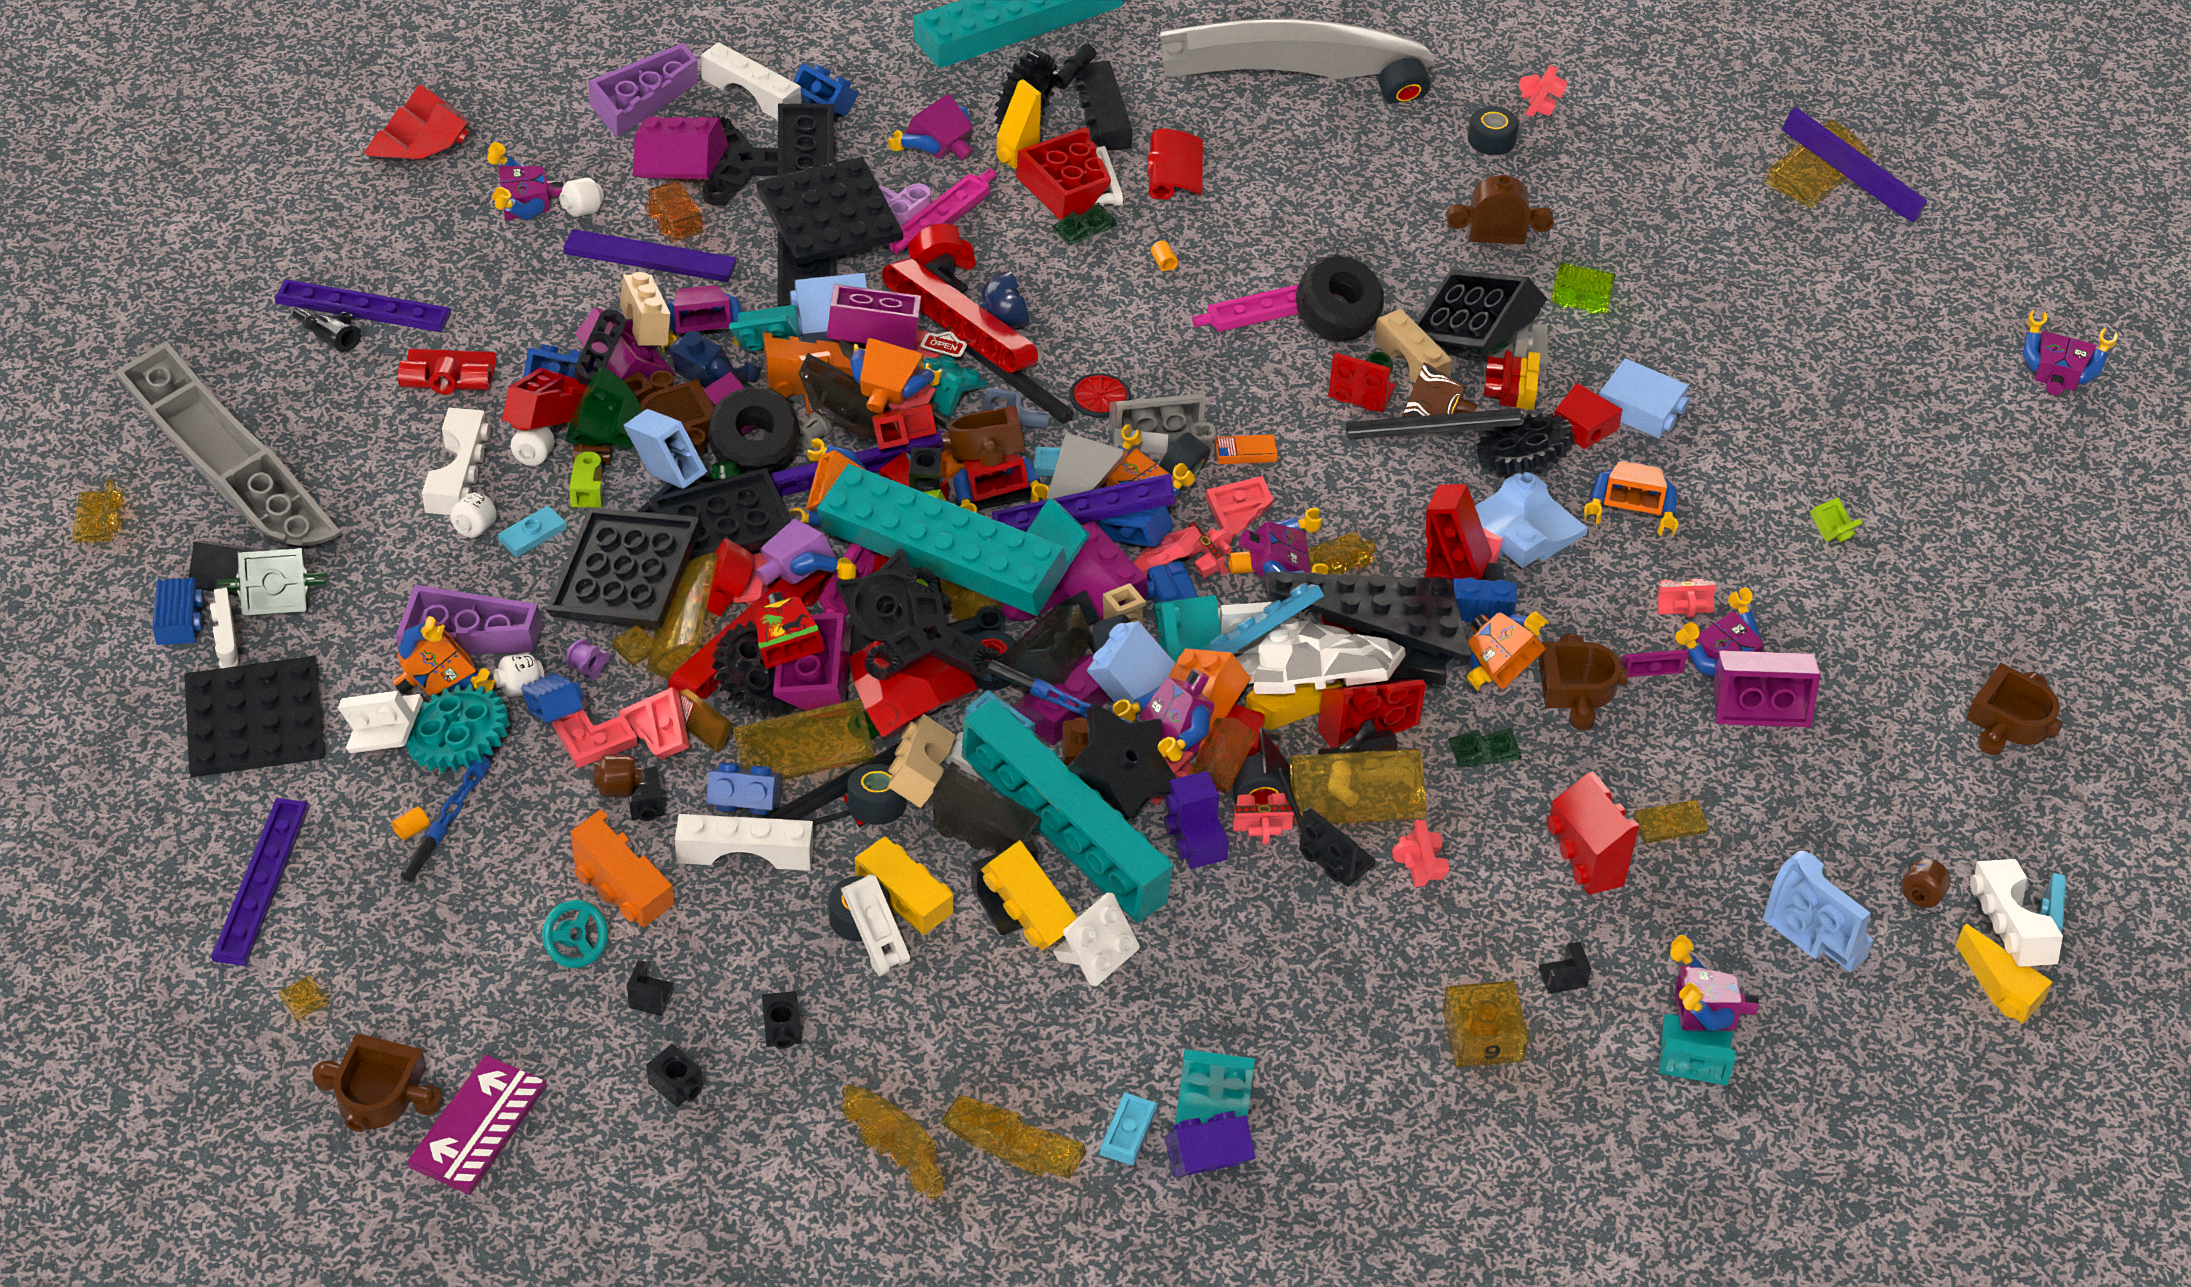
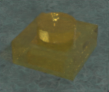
(633, 645)
(303, 998)

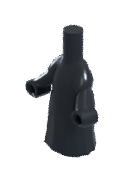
(332, 330)
(1366, 740)

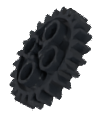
(1038, 71)
(1526, 446)
(742, 672)

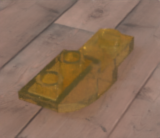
(894, 1131)
(1007, 1138)

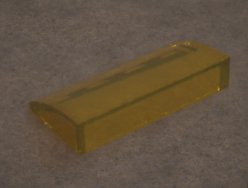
(1806, 175)
(685, 618)
(806, 740)
(1360, 785)

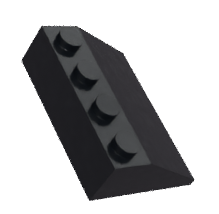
(1480, 308)

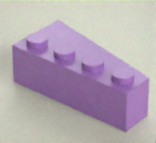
(642, 88)
(474, 620)

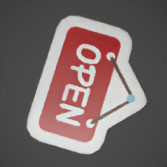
(944, 343)

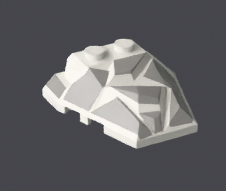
(1319, 655)

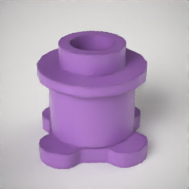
(586, 658)

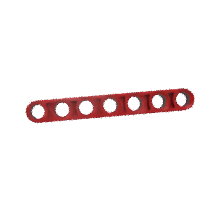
(949, 306)
(698, 673)

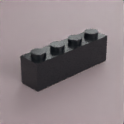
(1104, 107)

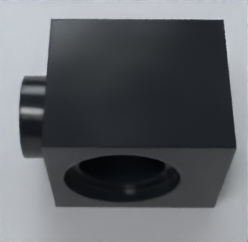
(925, 469)
(777, 1009)
(675, 1064)

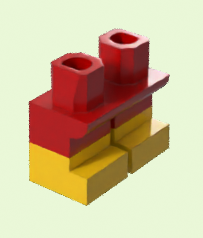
(1516, 380)

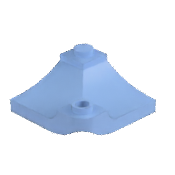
(1528, 520)
(1817, 913)

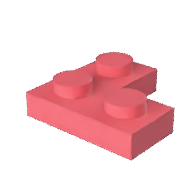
(589, 742)

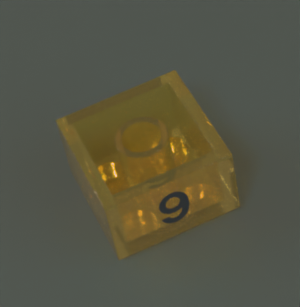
(1485, 1023)

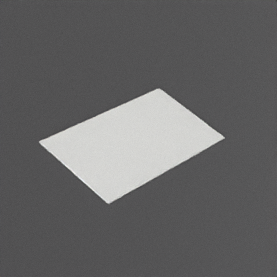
(1150, 441)

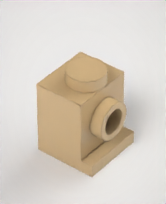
(1133, 603)

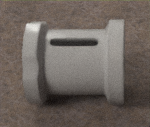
(813, 428)
(1200, 430)

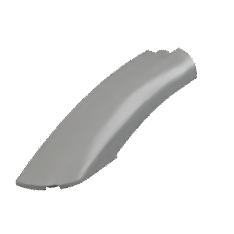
(1286, 45)
(224, 450)

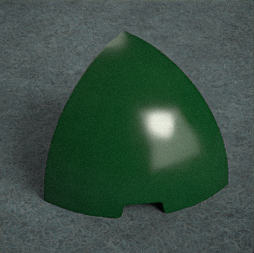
(603, 412)

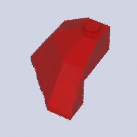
(420, 128)
(910, 693)

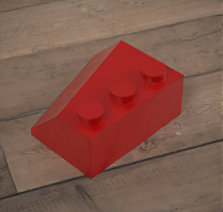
(1064, 172)
(1388, 704)
(1593, 834)

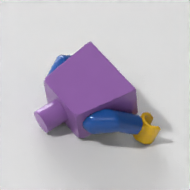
(800, 552)

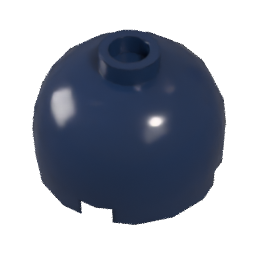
(1004, 301)

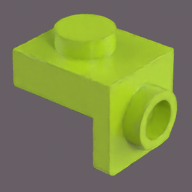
(1834, 521)

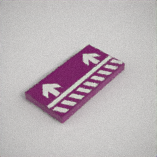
(477, 1124)

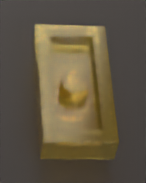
(1670, 821)

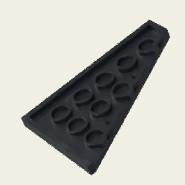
(1411, 609)

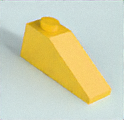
(1020, 124)
(2010, 987)

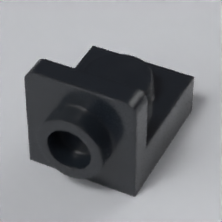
(650, 802)

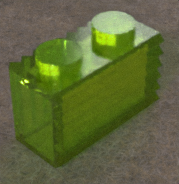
(1583, 288)

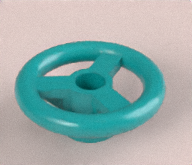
(562, 933)

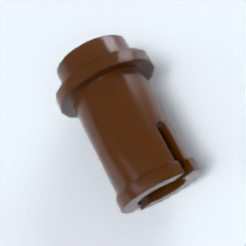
(602, 451)

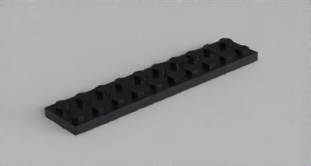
(803, 143)

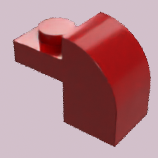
(941, 239)
(901, 425)
(730, 575)

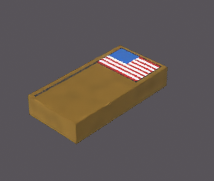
(704, 721)

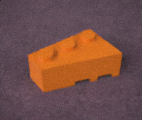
(783, 361)
(617, 872)

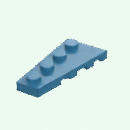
(1273, 615)

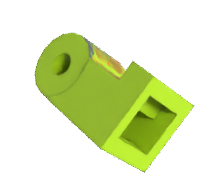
(586, 481)

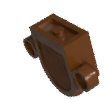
(1499, 212)
(683, 403)
(985, 435)
(1579, 677)
(2015, 710)
(377, 1083)

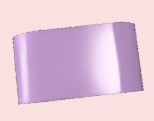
(907, 202)

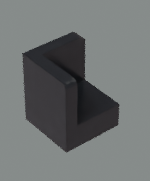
(944, 268)
(1569, 973)
(648, 993)

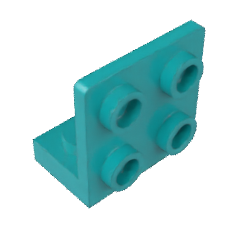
(751, 324)
(952, 382)
(1059, 527)
(1186, 624)
(1695, 1054)
(1214, 1085)

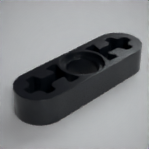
(598, 335)

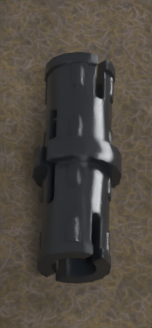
(1075, 66)

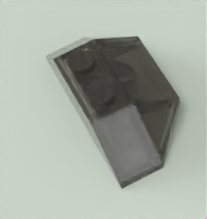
(837, 397)

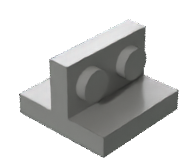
(1528, 339)

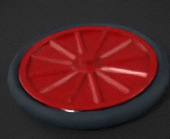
(1094, 393)

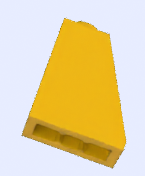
(1289, 707)

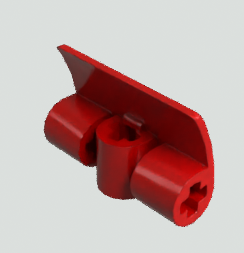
(1174, 161)
(447, 370)

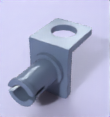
(1027, 417)

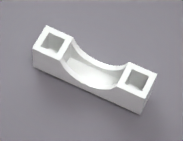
(725, 66)
(463, 434)
(780, 841)
(2026, 935)

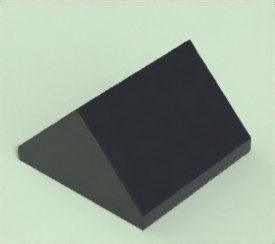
(215, 561)

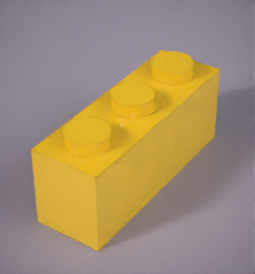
(909, 885)
(1029, 895)

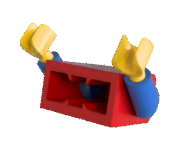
(982, 482)

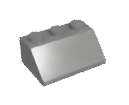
(1159, 415)

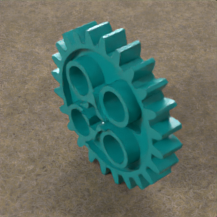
(457, 728)

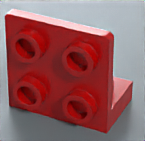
(1360, 383)

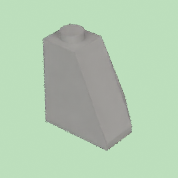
(1083, 466)

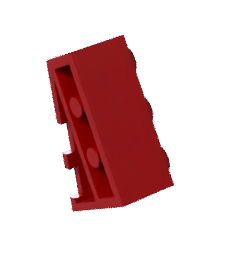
(542, 400)
(1455, 535)

